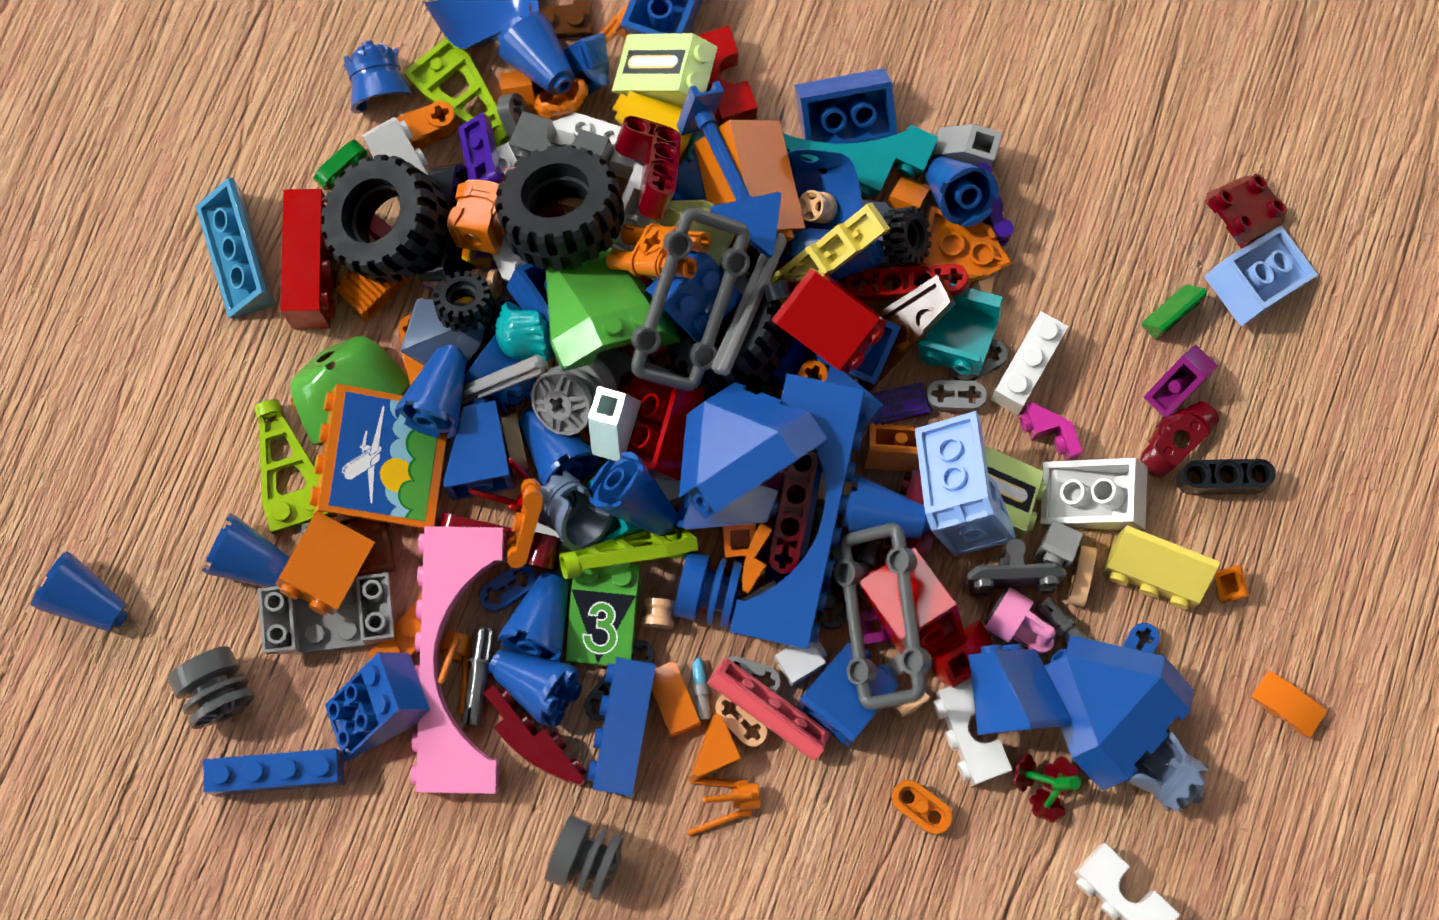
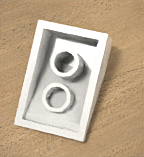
(1095, 493)

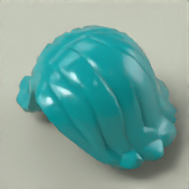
(522, 333)

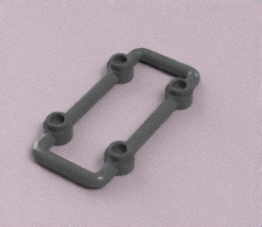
(677, 246)
(913, 659)

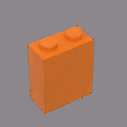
(324, 564)

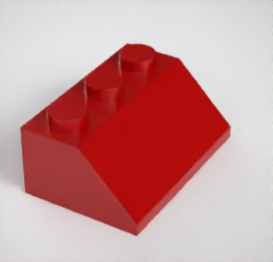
(661, 426)

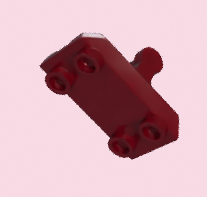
(1247, 208)

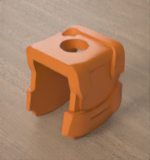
(475, 219)

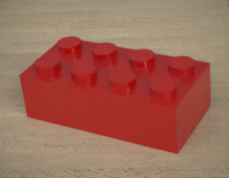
(306, 262)

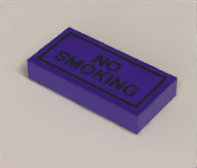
(902, 403)

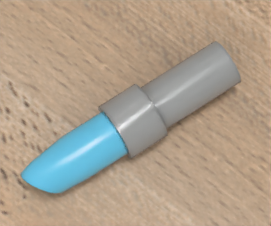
(701, 690)

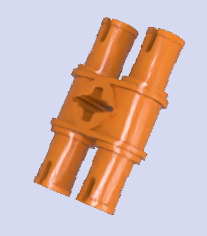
(649, 253)

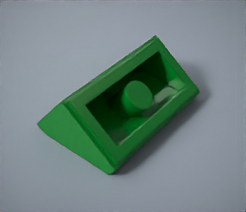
(1173, 310)

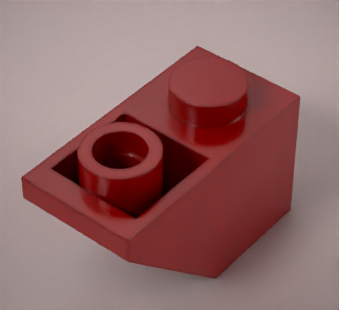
(952, 661)

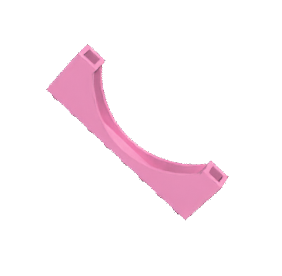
(450, 565)

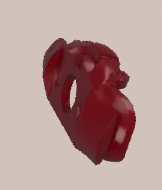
(1161, 453)

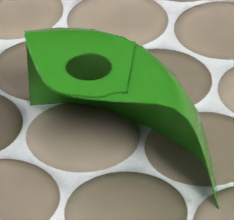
(358, 364)

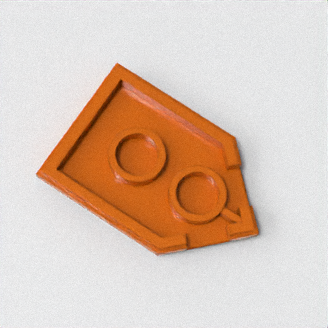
(971, 247)

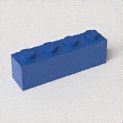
(623, 726)
(273, 772)

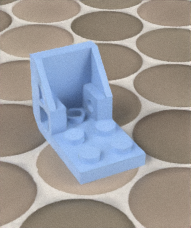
(956, 486)

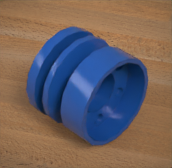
(708, 589)

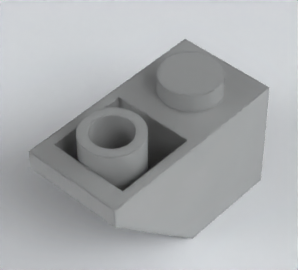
(967, 144)
(1058, 545)

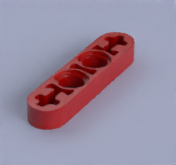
(908, 277)

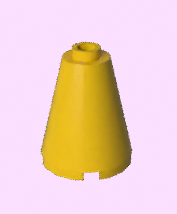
(650, 109)

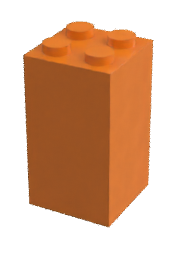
(763, 165)

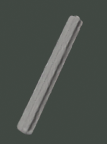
(747, 309)
(503, 379)

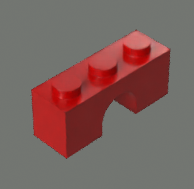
(737, 99)

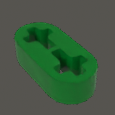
(336, 164)

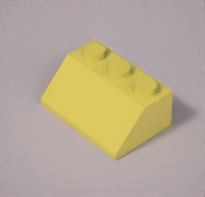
(1159, 568)

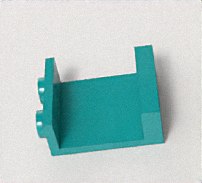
(963, 333)

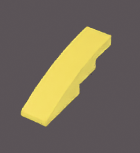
(837, 246)

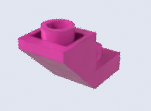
(1042, 422)

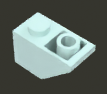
(611, 422)

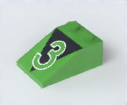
(603, 614)

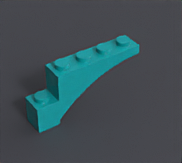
(874, 159)

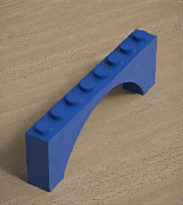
(790, 608)

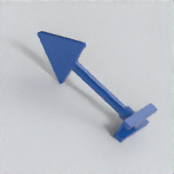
(757, 212)

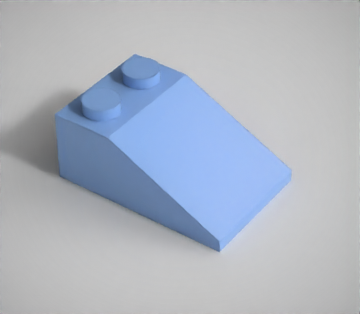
(1260, 275)

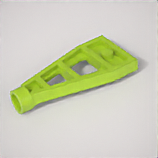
(441, 64)
(292, 508)
(624, 550)

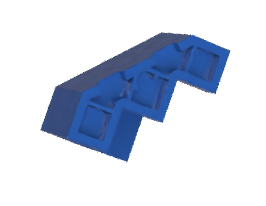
(739, 443)
(1116, 705)

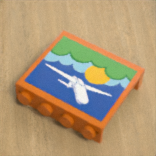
(375, 462)

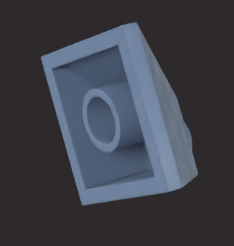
(427, 334)

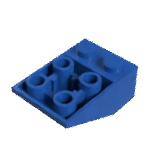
(376, 704)

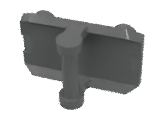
(1014, 574)

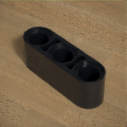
(1238, 469)

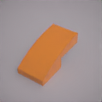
(908, 194)
(754, 566)
(674, 699)
(1289, 703)

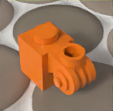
(738, 538)

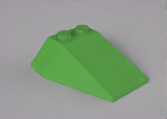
(597, 311)

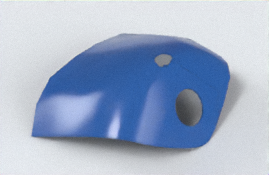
(476, 21)
(839, 181)

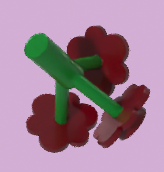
(1059, 776)

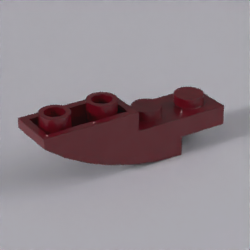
(541, 750)

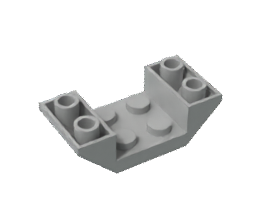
(360, 621)

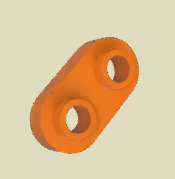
(922, 805)

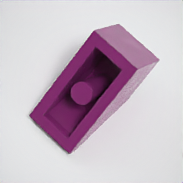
(1180, 381)

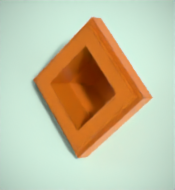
(1231, 584)

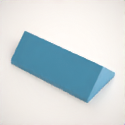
(234, 251)

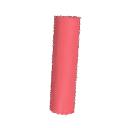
(769, 708)

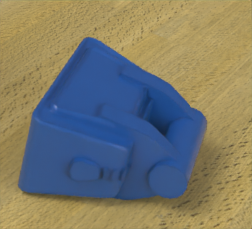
(590, 61)

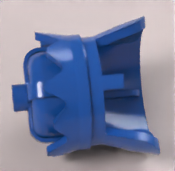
(373, 73)
(492, 360)

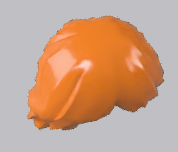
(560, 105)

